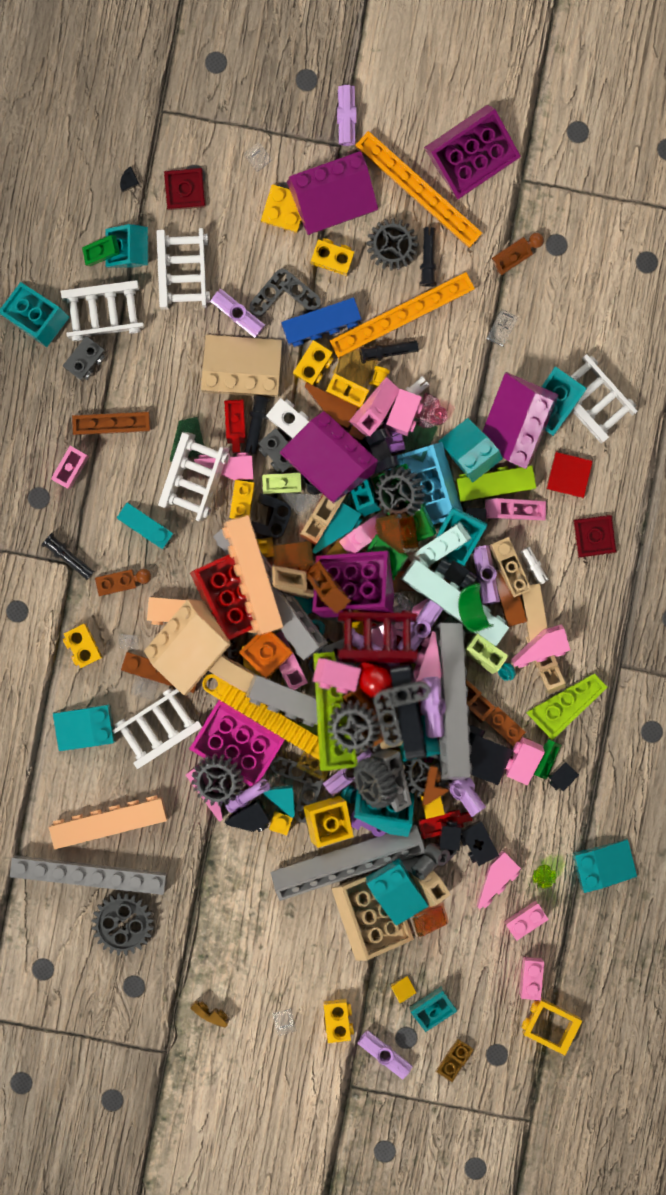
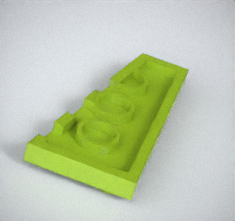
(565, 706)

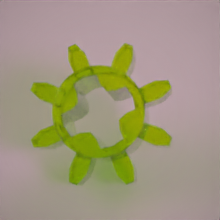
(544, 876)

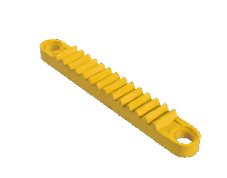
(271, 720)

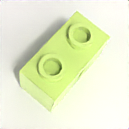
(485, 653)

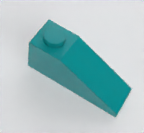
(365, 498)
(341, 524)
(145, 526)

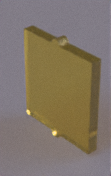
(352, 369)

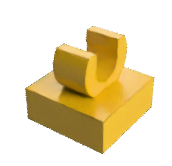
(265, 546)

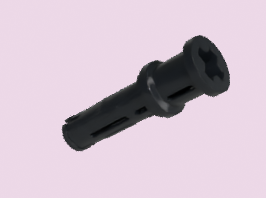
(428, 267)
(379, 352)
(258, 414)
(60, 550)

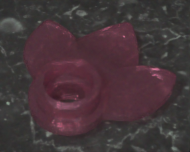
(430, 409)

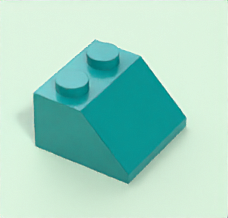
(132, 246)

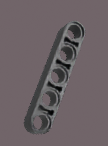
(409, 715)

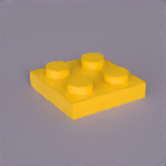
(281, 210)

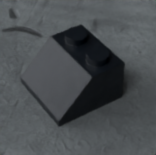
(250, 818)

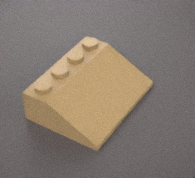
(241, 366)
(187, 646)
(366, 922)

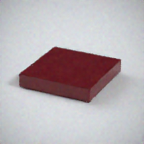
(184, 189)
(594, 536)

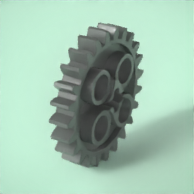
(112, 910)

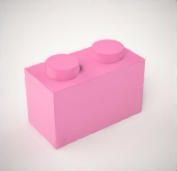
(404, 412)
(70, 467)
(336, 675)
(524, 760)
(526, 920)
(531, 978)

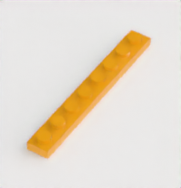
(418, 189)
(402, 315)

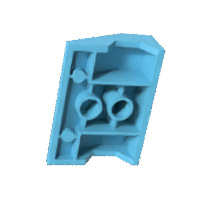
(437, 479)

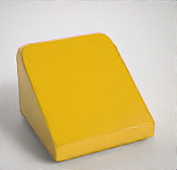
(403, 989)

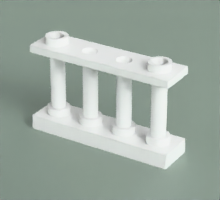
(166, 279)
(91, 295)
(587, 417)
(176, 479)
(174, 736)

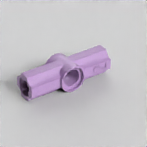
(346, 115)
(228, 305)
(488, 587)
(427, 617)
(433, 708)
(339, 779)
(465, 792)
(394, 1062)

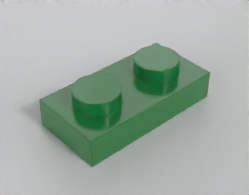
(100, 250)
(545, 765)

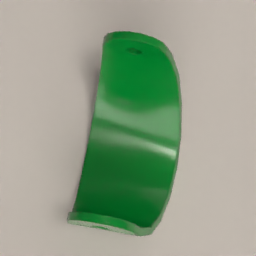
(471, 609)

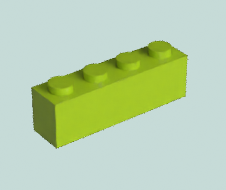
(496, 483)

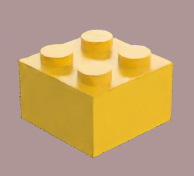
(328, 821)

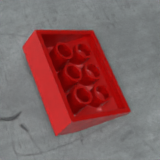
(223, 596)

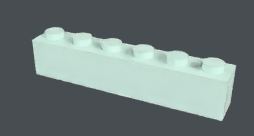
(446, 595)

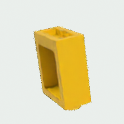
(568, 1034)

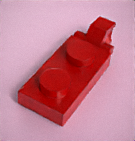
(235, 423)
(432, 826)

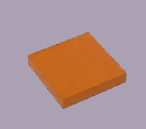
(266, 653)

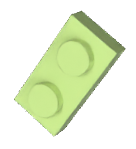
(281, 483)

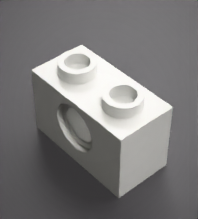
(277, 414)

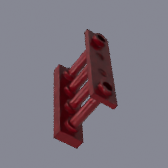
(368, 654)

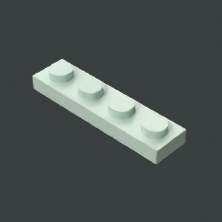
(441, 545)

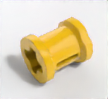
(379, 375)

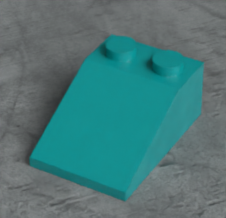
(34, 314)
(569, 394)
(471, 449)
(473, 527)
(84, 728)
(385, 818)
(604, 865)
(396, 892)

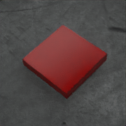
(569, 475)

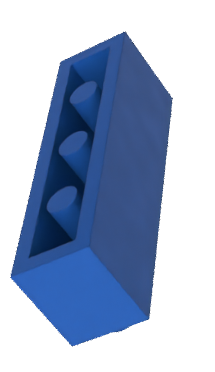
(321, 321)

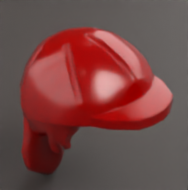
(373, 679)

